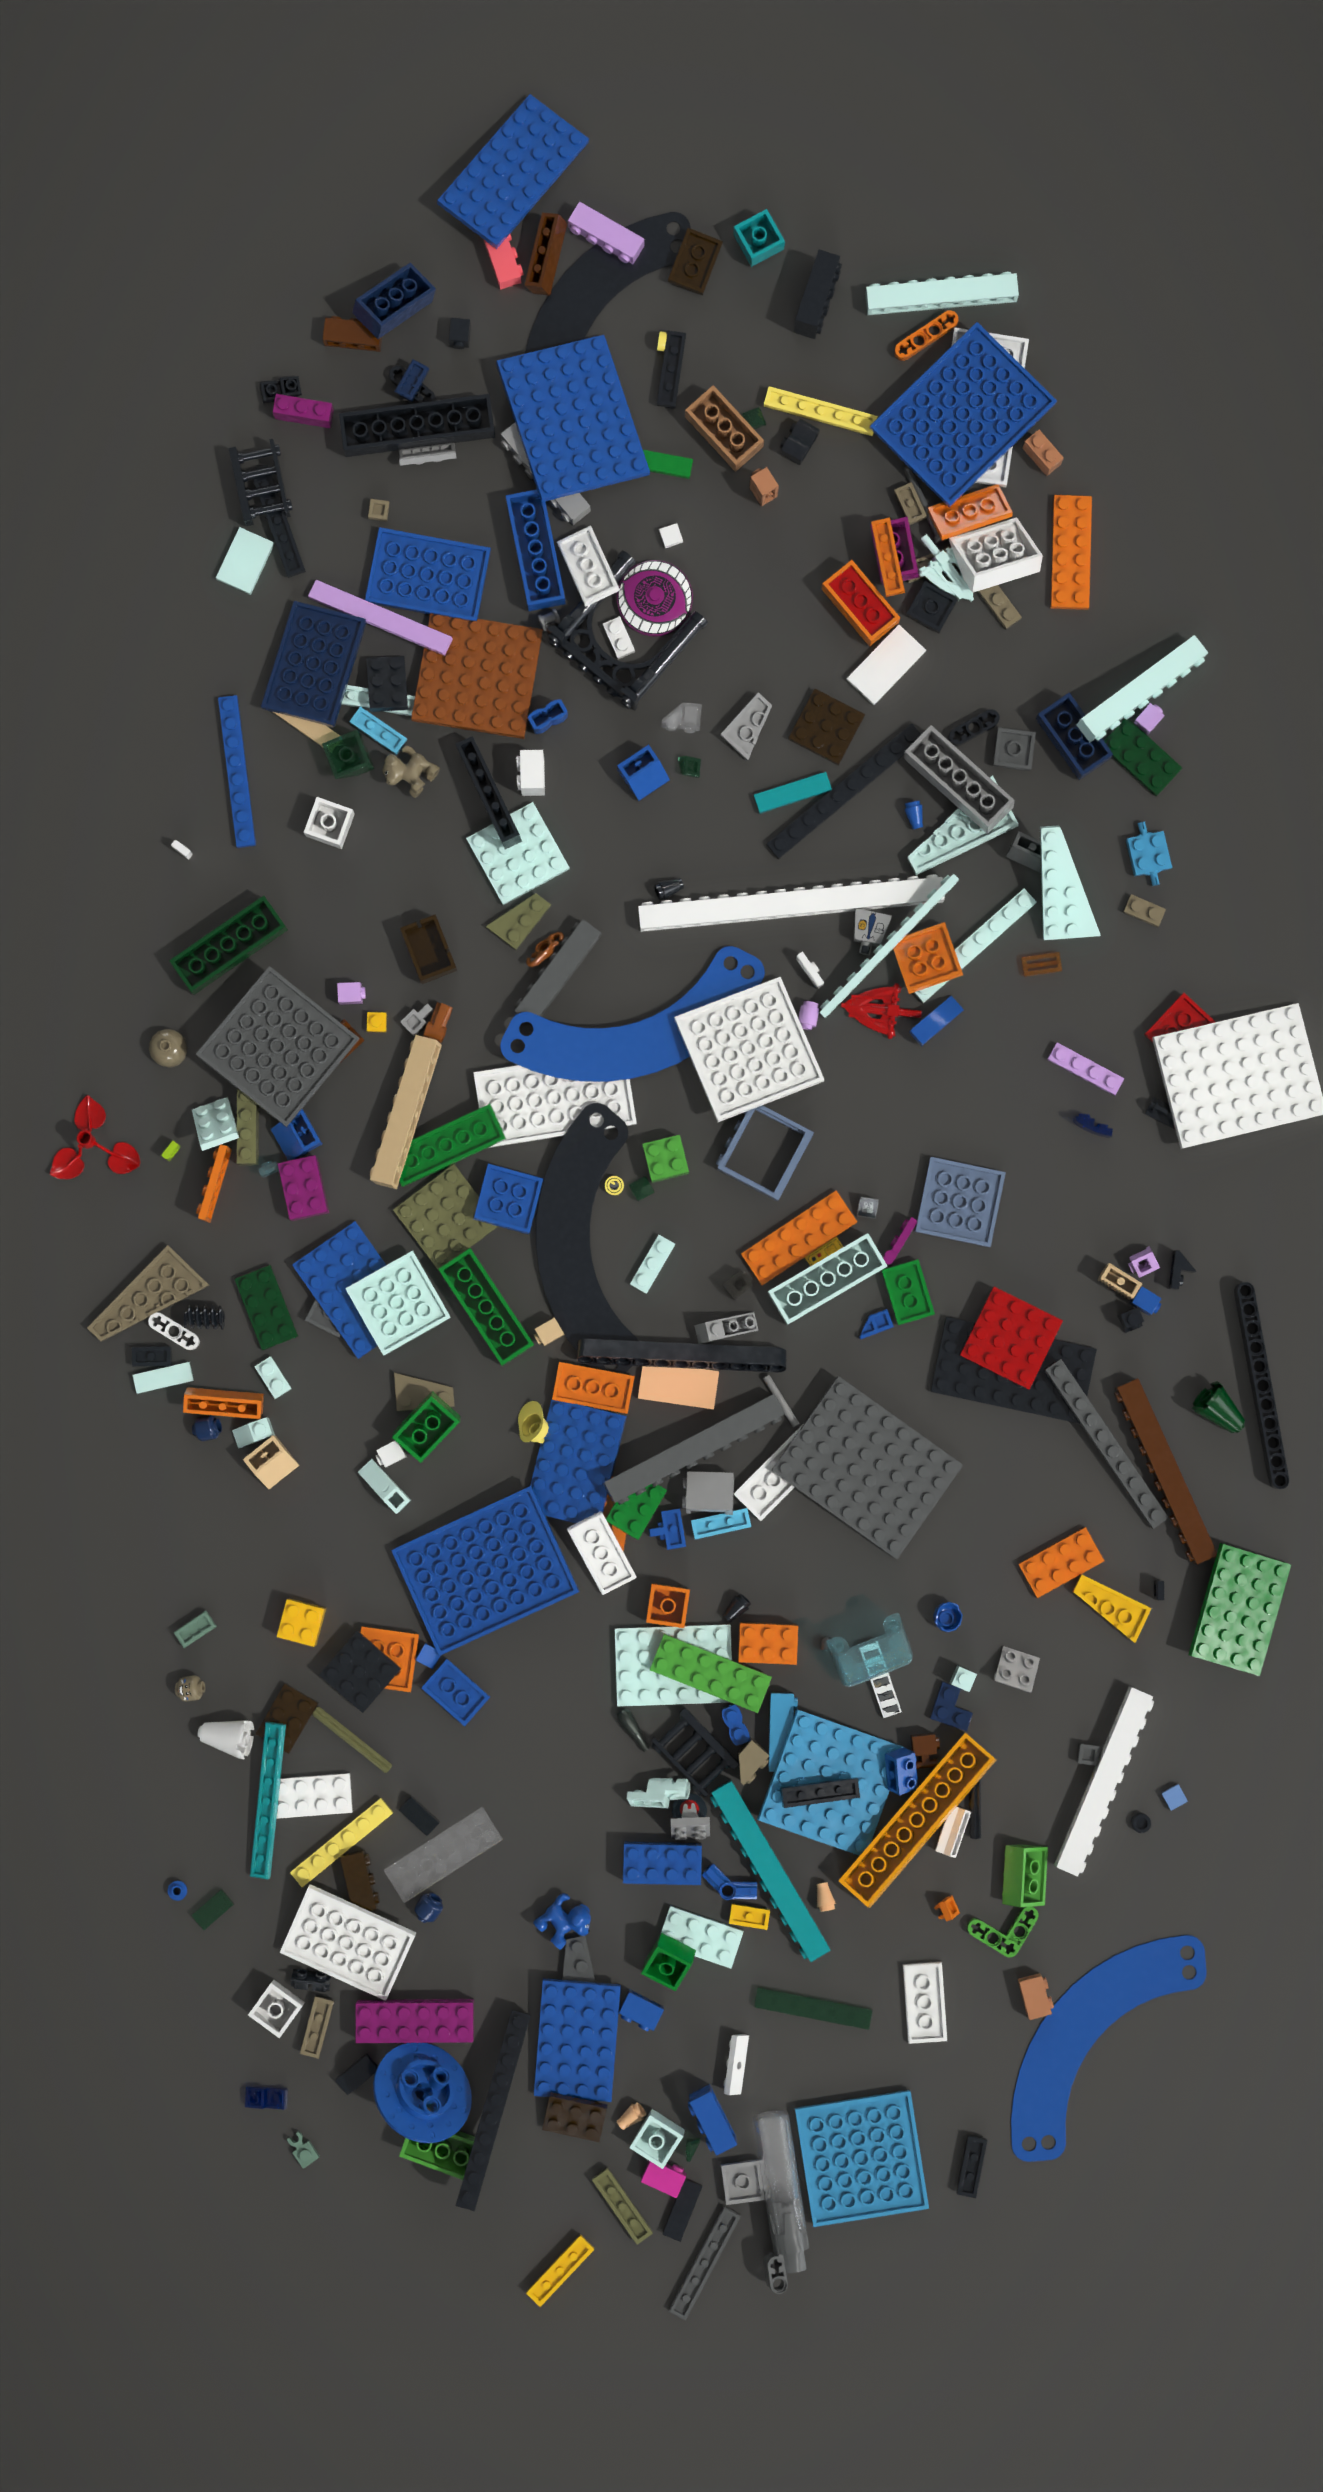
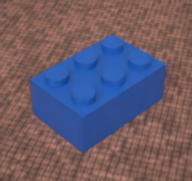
(712, 2120)

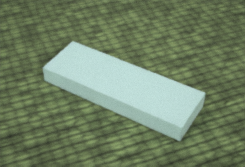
(163, 1377)

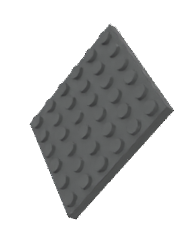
(277, 1046)

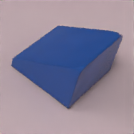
(428, 1656)

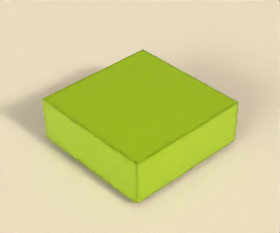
(171, 1150)

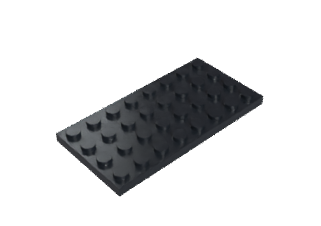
(970, 1381)

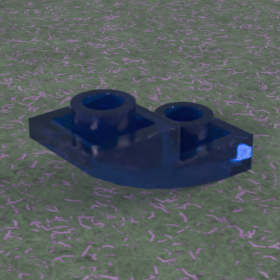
(1087, 1124)
(266, 2097)

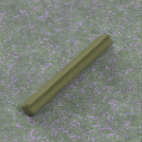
(352, 1739)

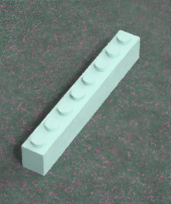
(941, 293)
(1142, 688)

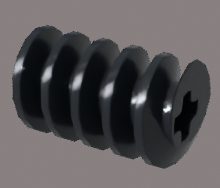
(204, 1317)

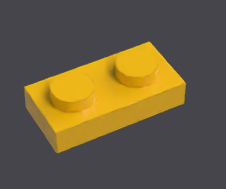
(749, 1916)

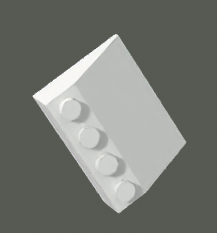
(995, 554)

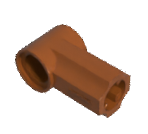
(436, 1027)

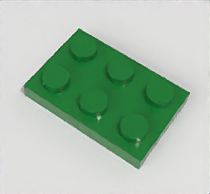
(908, 1292)
(636, 1512)

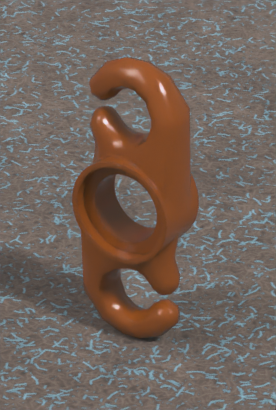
(541, 955)

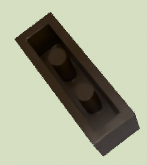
(360, 1880)

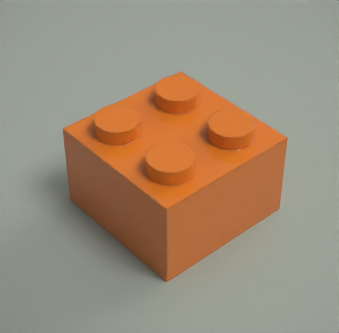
(668, 1605)

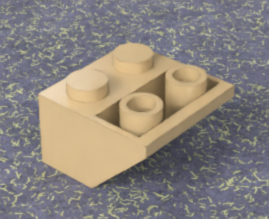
(271, 1462)

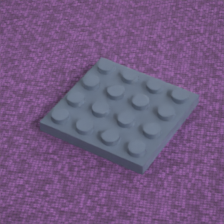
(960, 1202)

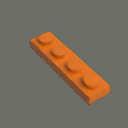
(888, 557)

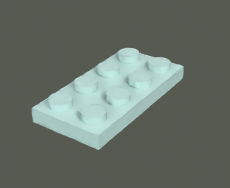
(709, 1938)

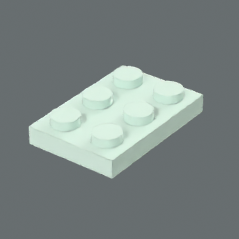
(215, 1123)

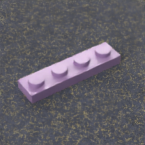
(1085, 1069)

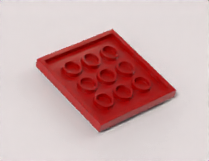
(1011, 1338)

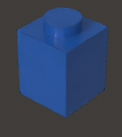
(1146, 1301)

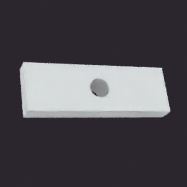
(736, 2064)

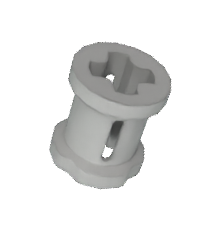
(549, 619)

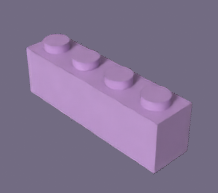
(605, 233)

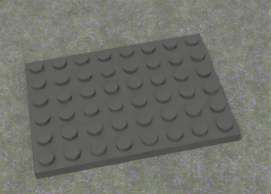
(867, 1467)

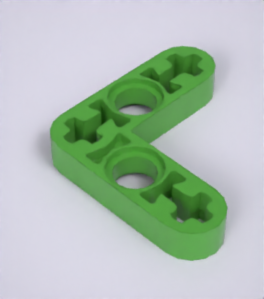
(1010, 1937)

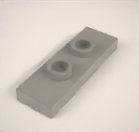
(427, 454)

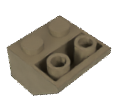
(750, 1758)

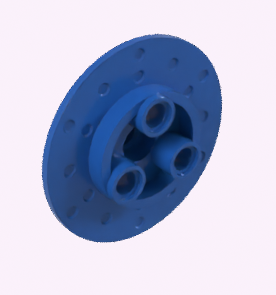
(406, 2104)

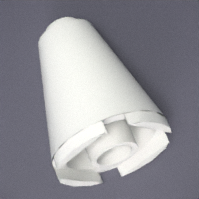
(228, 1736)

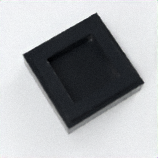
(1159, 1590)

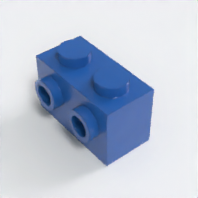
(901, 1771)

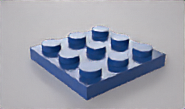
(508, 1199)

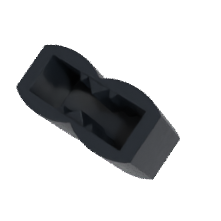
(800, 441)

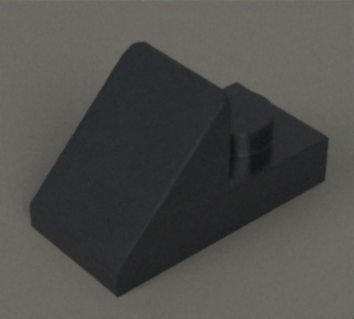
(1178, 1265)

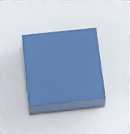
(1174, 1797)

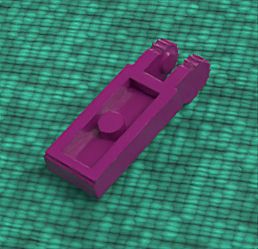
(898, 1242)

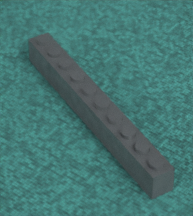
(694, 1448)

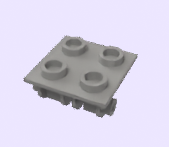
(1017, 1669)

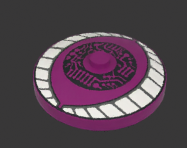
(654, 598)

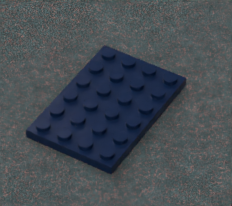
(314, 664)

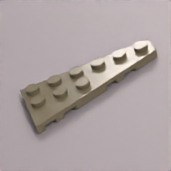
(153, 1290)

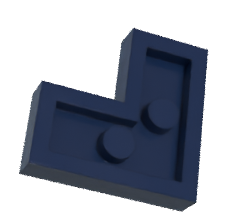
(945, 1710)

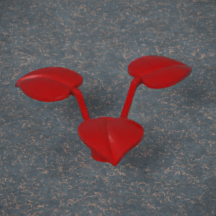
(88, 1116)

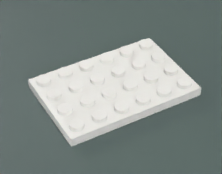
(347, 1942)

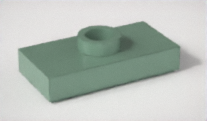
(195, 1629)

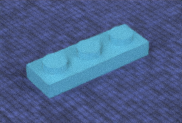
(378, 730)
(720, 1523)

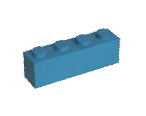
(780, 1719)

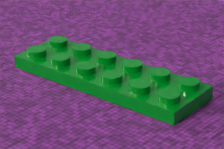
(451, 1144)

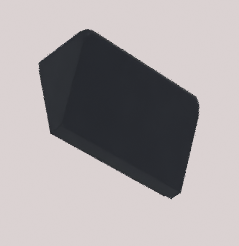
(419, 1815)

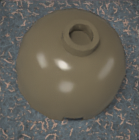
(168, 1048)

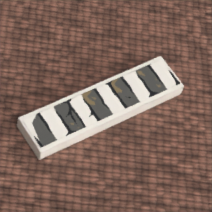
(885, 1695)

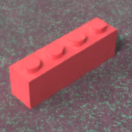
(504, 263)

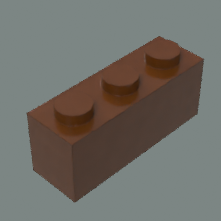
(349, 335)

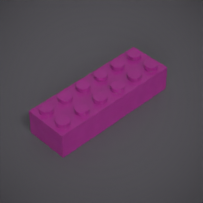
(415, 2021)

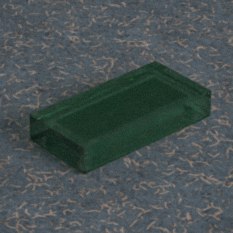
(212, 1909)

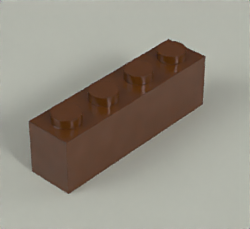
(546, 253)

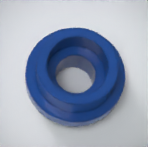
(183, 1888)

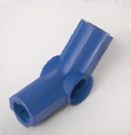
(718, 1880)

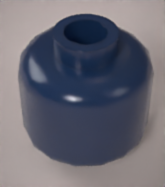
(207, 1427)
(428, 1907)

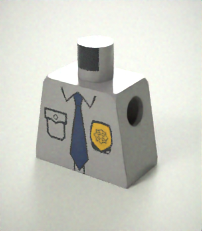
(869, 929)

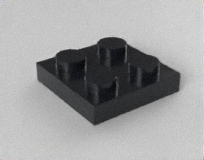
(932, 607)

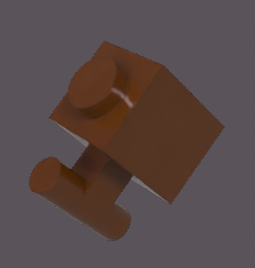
(923, 1746)

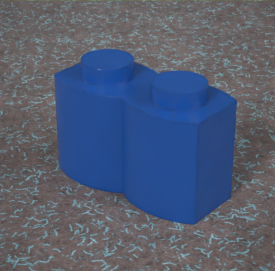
(552, 714)
(733, 1719)

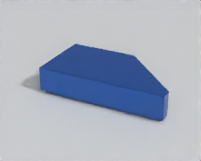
(876, 1323)

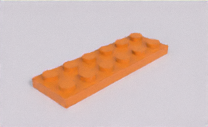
(1071, 552)
(799, 1238)

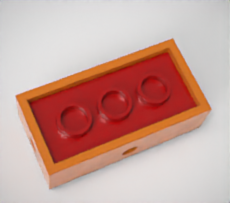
(860, 603)

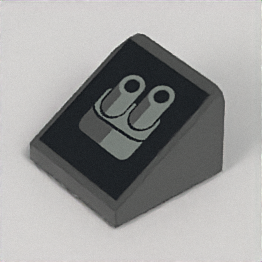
(867, 1207)

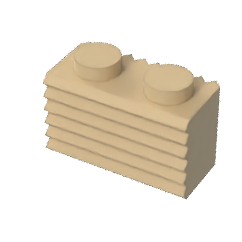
(1119, 1281)

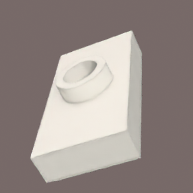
(810, 969)

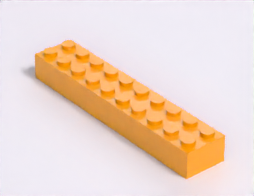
(917, 1820)

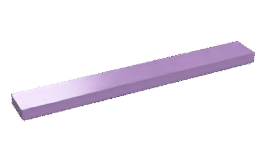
(380, 617)

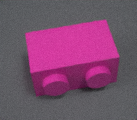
(665, 2180)

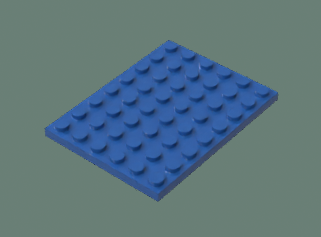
(963, 414)
(572, 418)
(485, 1570)

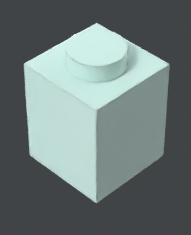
(963, 1678)

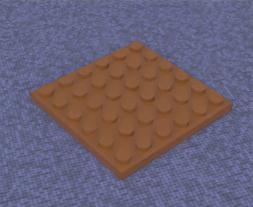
(482, 678)

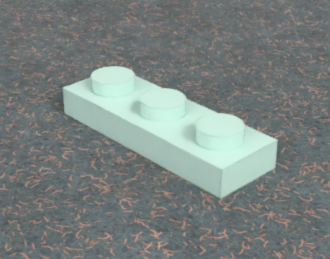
(652, 1264)

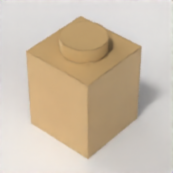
(548, 1332)

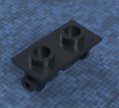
(1161, 1112)
(302, 1978)

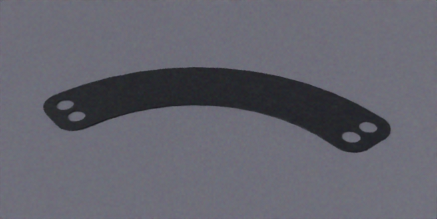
(598, 279)
(565, 1230)

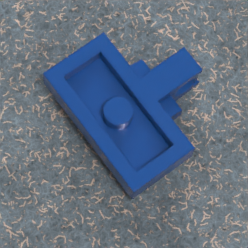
(670, 1529)

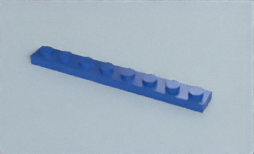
(237, 771)

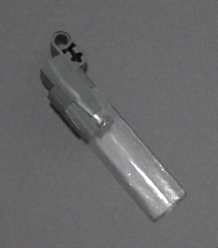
(781, 2197)

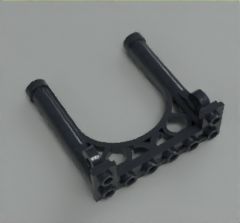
(629, 692)

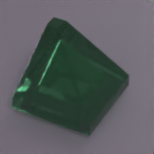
(754, 418)
(689, 766)
(641, 1188)
(691, 2146)

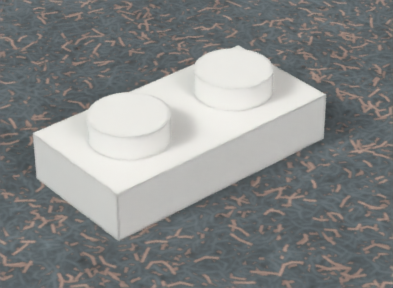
(618, 637)

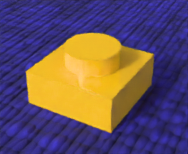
(376, 1022)

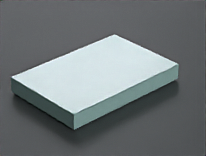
(245, 561)

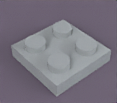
(742, 2182)

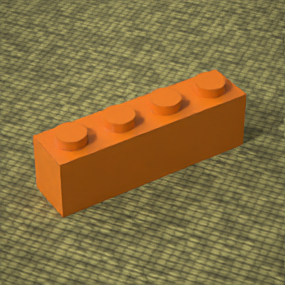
(223, 1403)

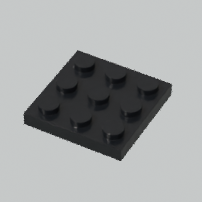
(360, 1671)

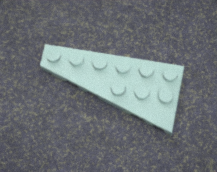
(954, 838)

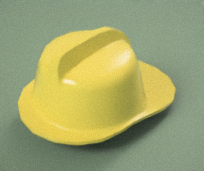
(531, 1423)

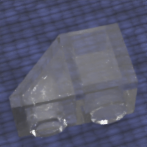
(685, 717)

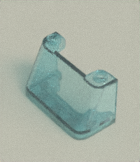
(873, 1656)

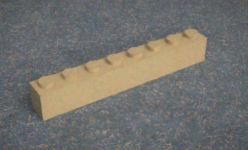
(405, 1111)

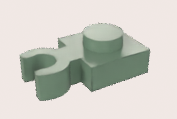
(304, 2152)

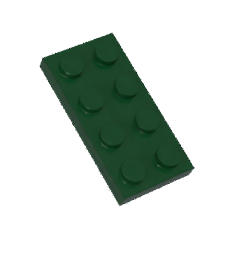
(1142, 757)
(266, 1307)

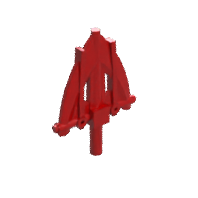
(859, 1006)

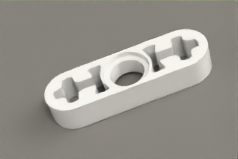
(183, 1343)

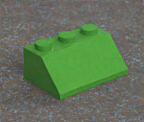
(1025, 1875)

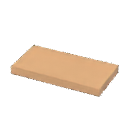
(679, 1386)

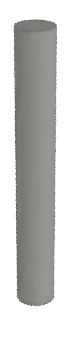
(774, 1390)

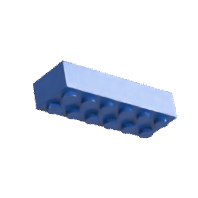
(535, 550)

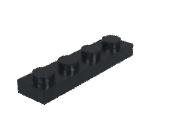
(671, 369)
(820, 1792)

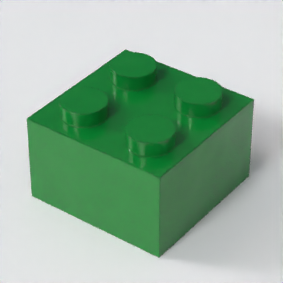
(668, 1962)

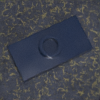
(412, 380)

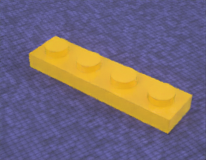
(560, 2270)

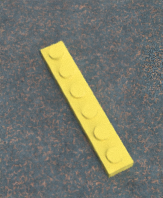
(819, 411)
(341, 1842)

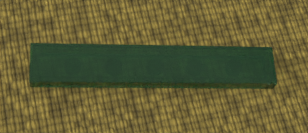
(813, 2008)

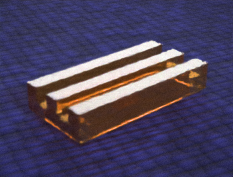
(1044, 971)

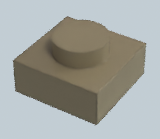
(378, 510)

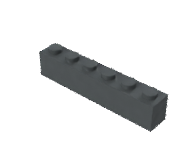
(559, 970)

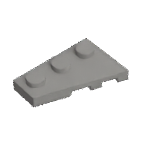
(746, 726)

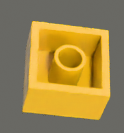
(301, 1622)

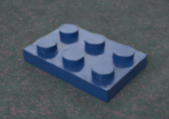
(455, 1692)

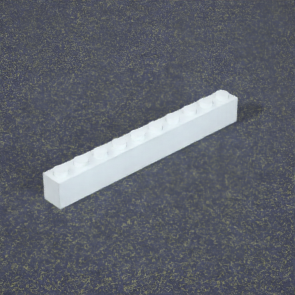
(1103, 1781)

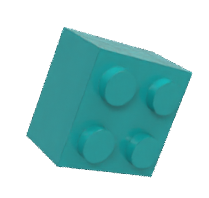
(759, 237)

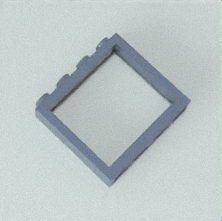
(732, 1142)

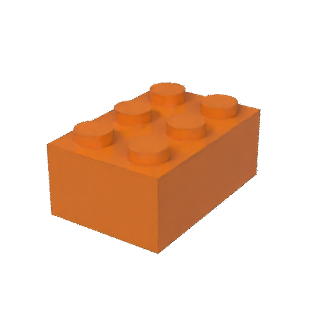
(768, 1643)

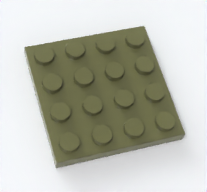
(443, 1217)

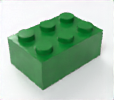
(426, 1426)

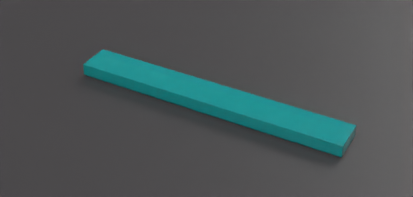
(267, 1800)

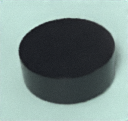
(1140, 1822)

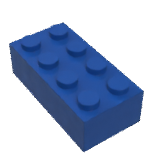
(662, 1863)

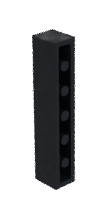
(488, 792)

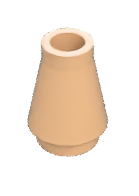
(824, 1897)
(631, 2116)

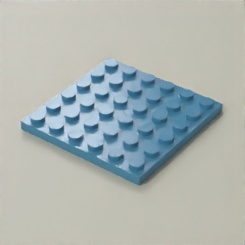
(827, 1752)
(861, 2158)

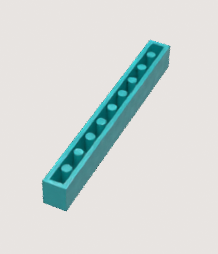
(770, 1870)

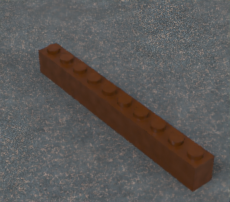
(1166, 1471)

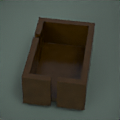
(428, 949)

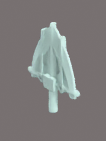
(943, 562)

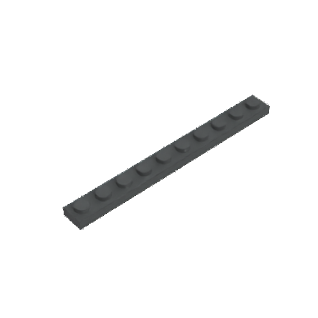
(1106, 1443)

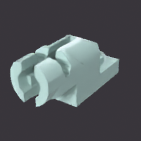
(659, 1793)

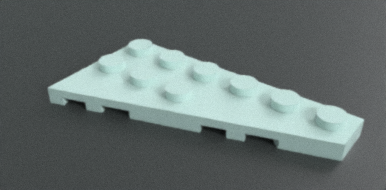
(1063, 898)

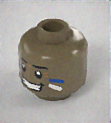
(189, 1688)

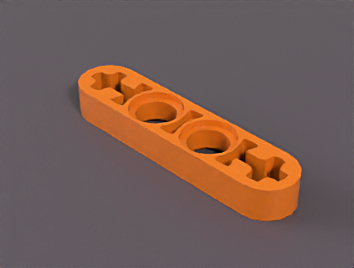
(926, 335)

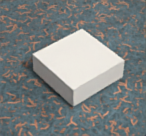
(671, 535)
(181, 849)

